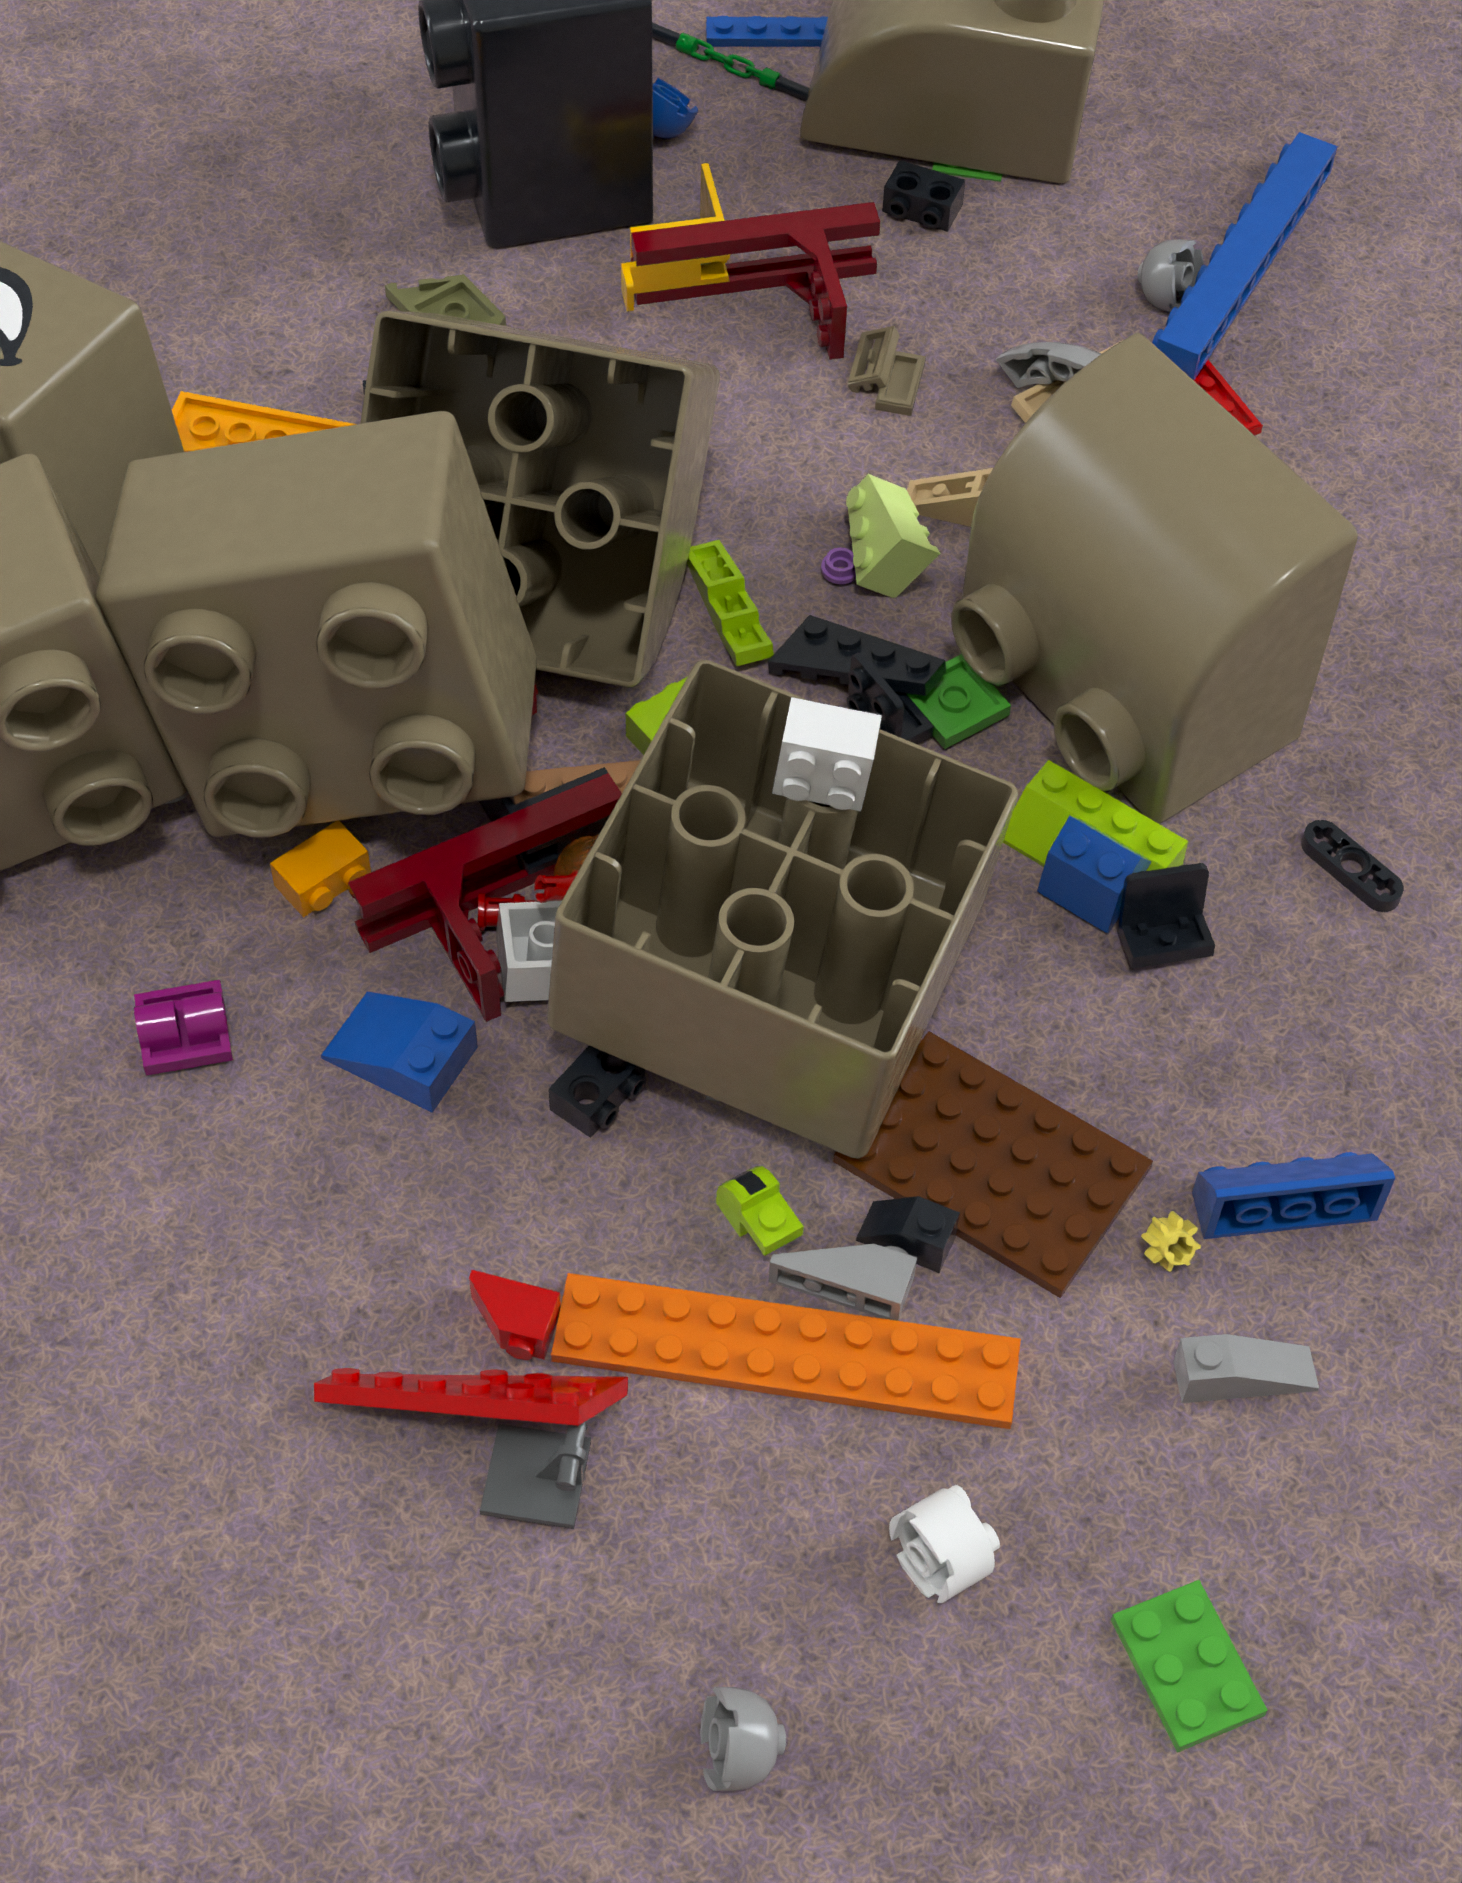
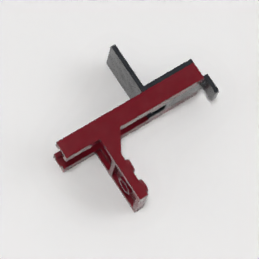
(495, 859)

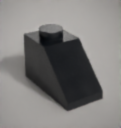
(913, 1225)

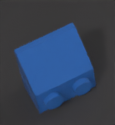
(1088, 873)

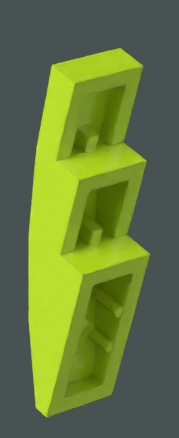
(728, 603)

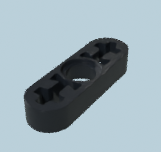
(1351, 850)

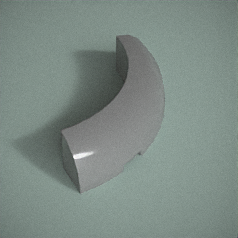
(1044, 362)

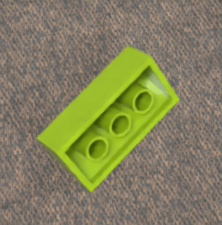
(1059, 793)

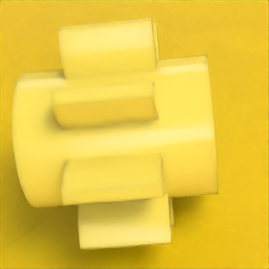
(1171, 1241)

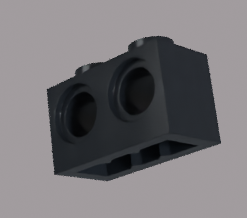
(923, 195)
(589, 1080)

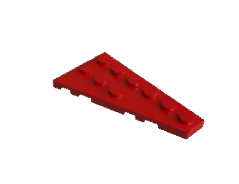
(490, 1394)

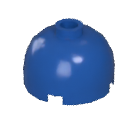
(670, 111)

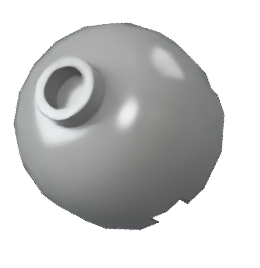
(1168, 269)
(740, 1738)

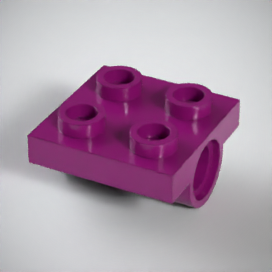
(182, 1027)

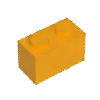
(320, 868)

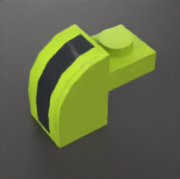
(757, 1208)

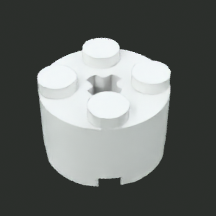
(944, 1544)

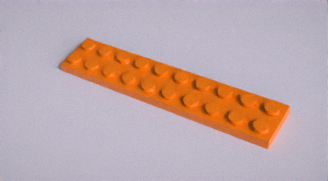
(787, 1350)

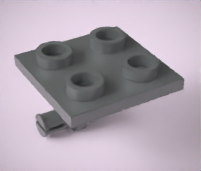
(536, 1475)

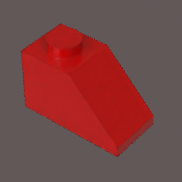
(516, 1313)

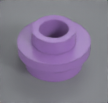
(838, 558)

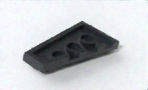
(827, 649)

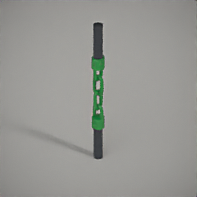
(689, 45)

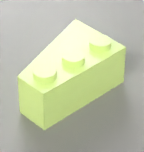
(886, 537)

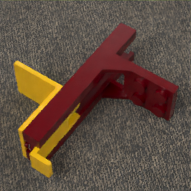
(691, 255)

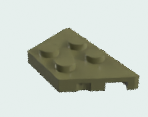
(446, 296)

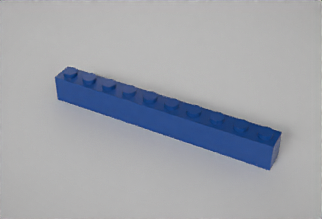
(1245, 253)

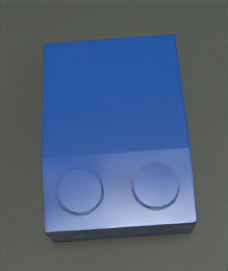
(404, 1046)

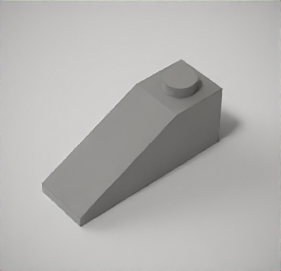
(856, 1277)
(1241, 1368)

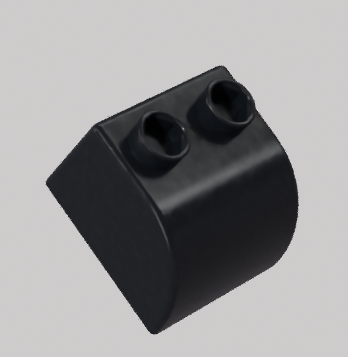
(545, 113)

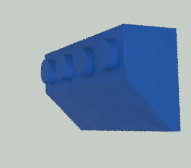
(1291, 1194)

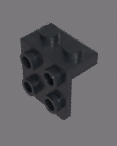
(873, 695)
(1164, 916)

